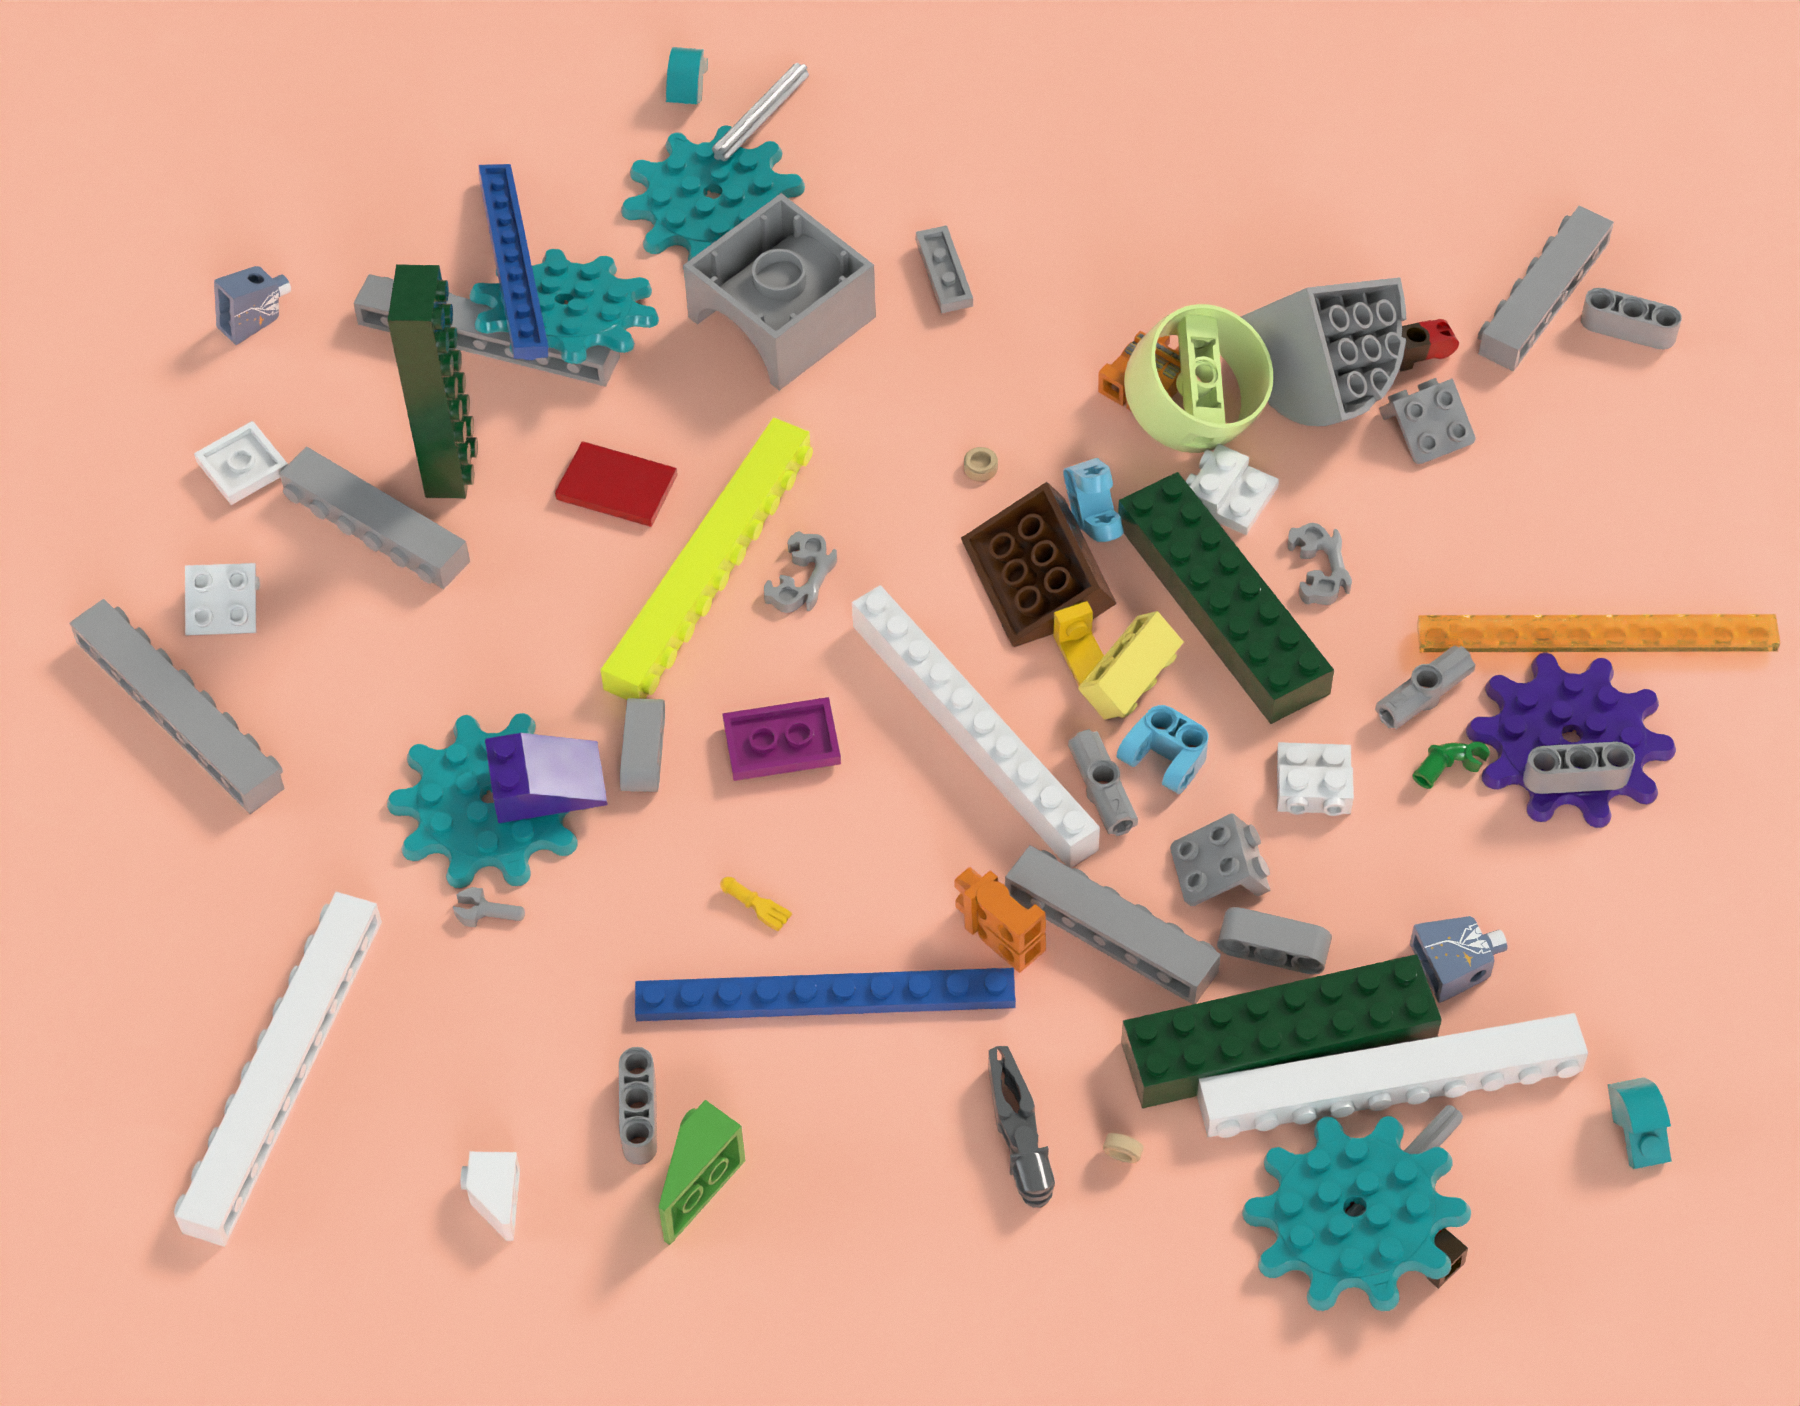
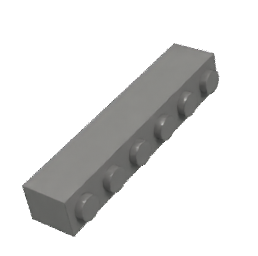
(1544, 288)
(374, 518)
(1114, 924)

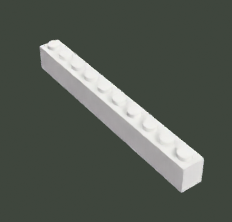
(976, 727)
(277, 1070)
(1391, 1075)

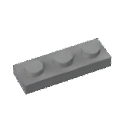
(944, 269)

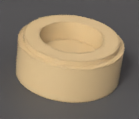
(980, 464)
(1123, 1148)

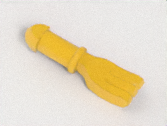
(766, 909)

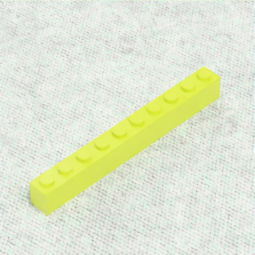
(706, 561)

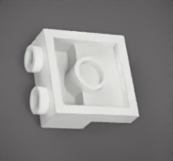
(1232, 488)
(1314, 778)

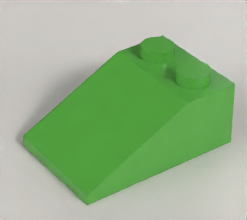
(702, 1162)

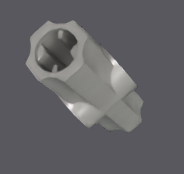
(1412, 698)
(1108, 798)

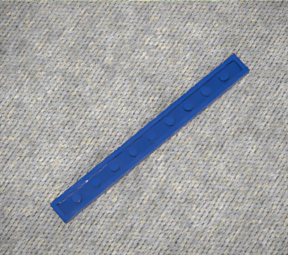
(513, 262)
(825, 994)

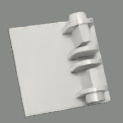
(220, 599)

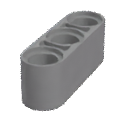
(1631, 318)
(642, 745)
(1561, 769)
(1274, 940)
(640, 1121)

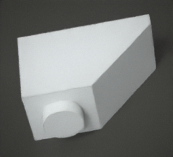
(493, 1188)

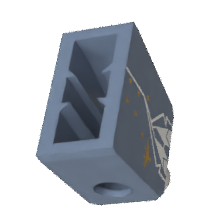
(247, 302)
(1455, 954)

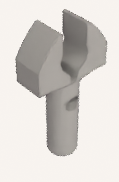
(483, 908)

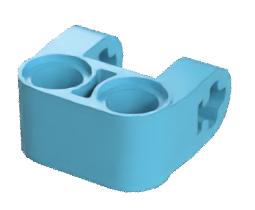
(1091, 499)
(1168, 743)

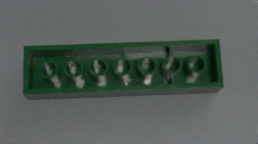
(432, 380)
(1225, 598)
(1278, 1026)

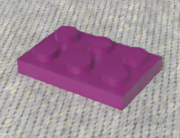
(781, 738)

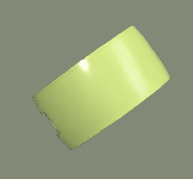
(1203, 336)

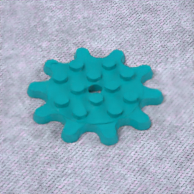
(679, 187)
(596, 311)
(457, 820)
(1363, 1250)

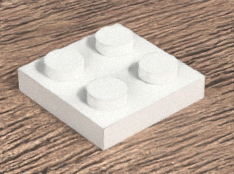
(241, 462)

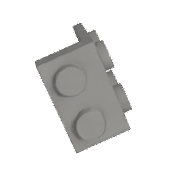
(1431, 419)
(1219, 860)

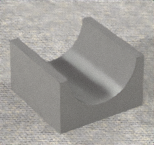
(784, 286)

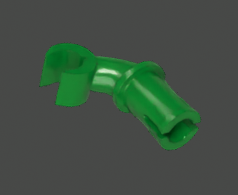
(1444, 755)

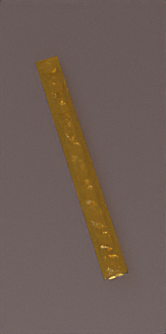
(1600, 633)

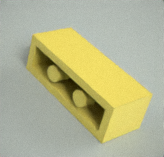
(1131, 666)

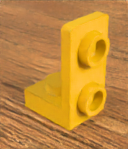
(1076, 639)

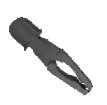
(1027, 1162)

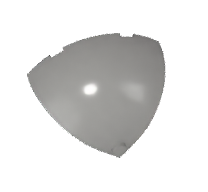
(1333, 348)

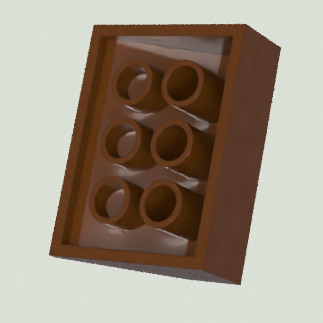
(1036, 565)

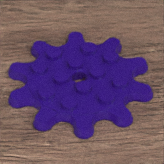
(1562, 702)

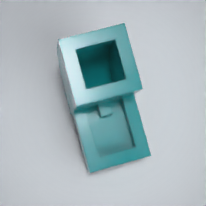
(685, 75)
(1644, 1118)

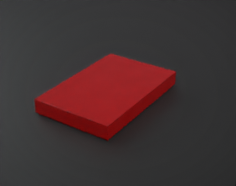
(616, 483)

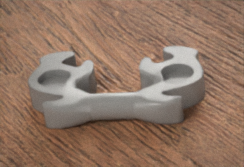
(811, 549)
(1323, 589)

